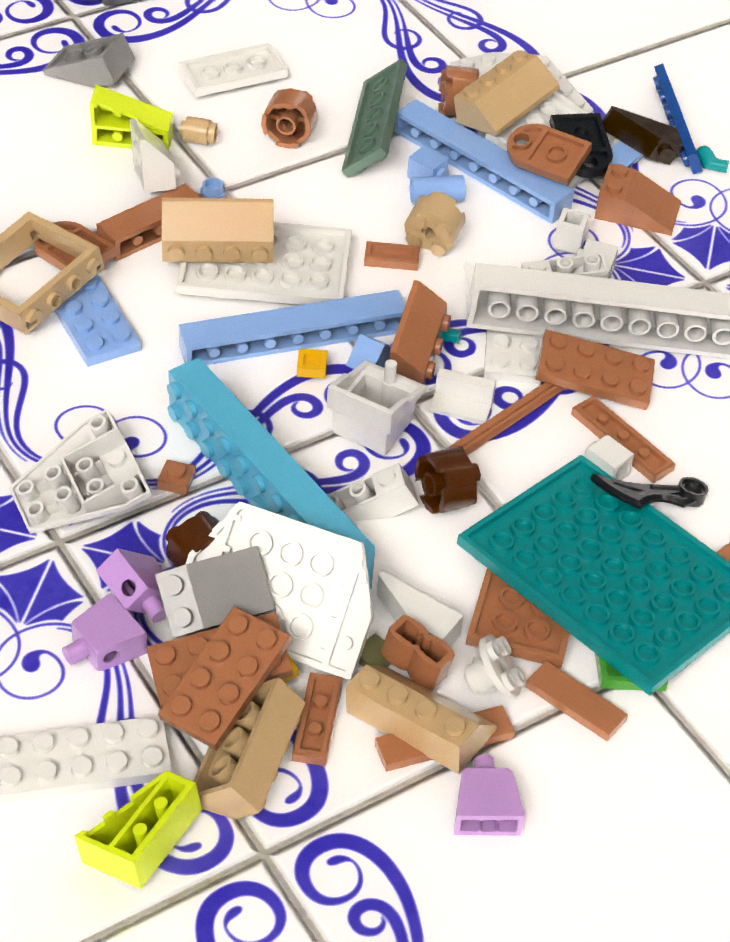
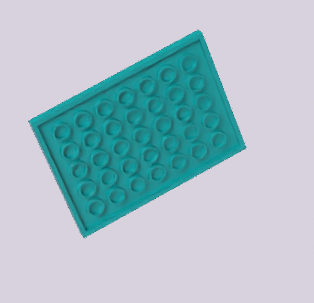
(608, 573)

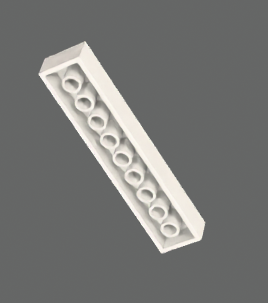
(600, 310)

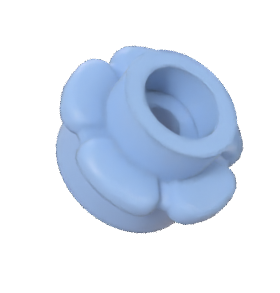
(212, 188)

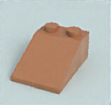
(636, 201)

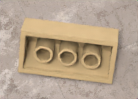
(505, 93)
(217, 230)
(417, 716)
(247, 762)

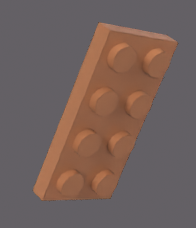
(595, 369)
(175, 657)
(225, 678)

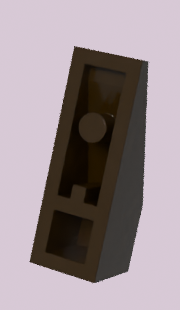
(644, 134)

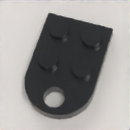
(589, 128)

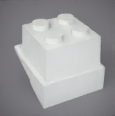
(373, 404)

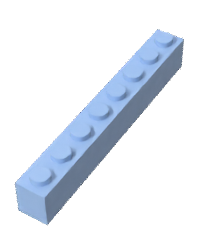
(482, 161)
(291, 328)

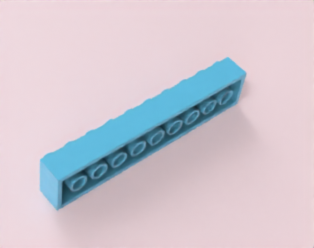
(251, 455)

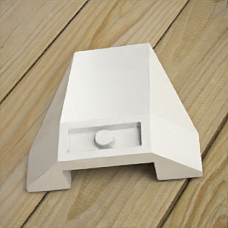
(81, 478)

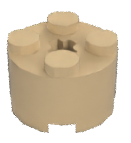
(434, 223)

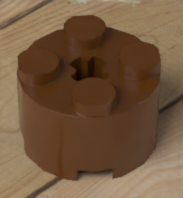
(447, 480)
(189, 536)

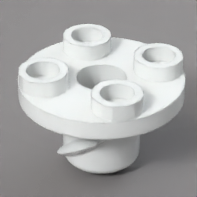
(494, 669)

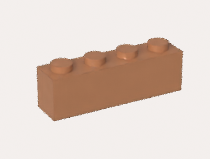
(139, 225)

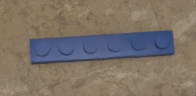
(674, 112)

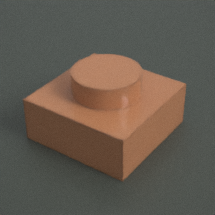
(176, 477)

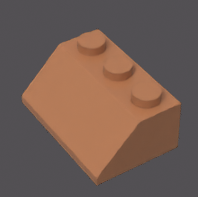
(420, 334)

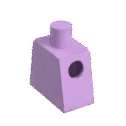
(134, 582)
(105, 636)
(488, 801)

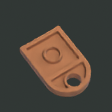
(548, 152)
(60, 258)

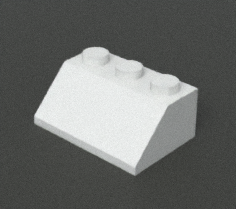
(152, 160)

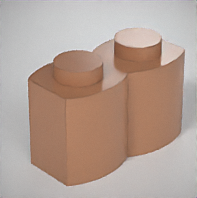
(417, 652)

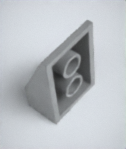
(93, 61)
(205, 591)

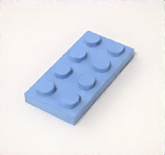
(97, 324)

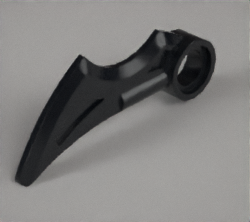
(642, 494)

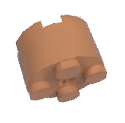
(452, 81)
(289, 117)

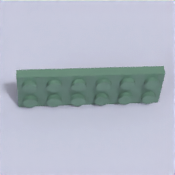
(374, 119)

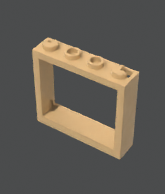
(62, 286)

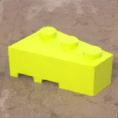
(111, 117)
(142, 832)

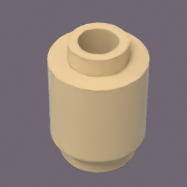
(198, 130)

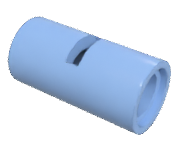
(451, 185)

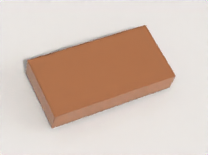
(391, 255)

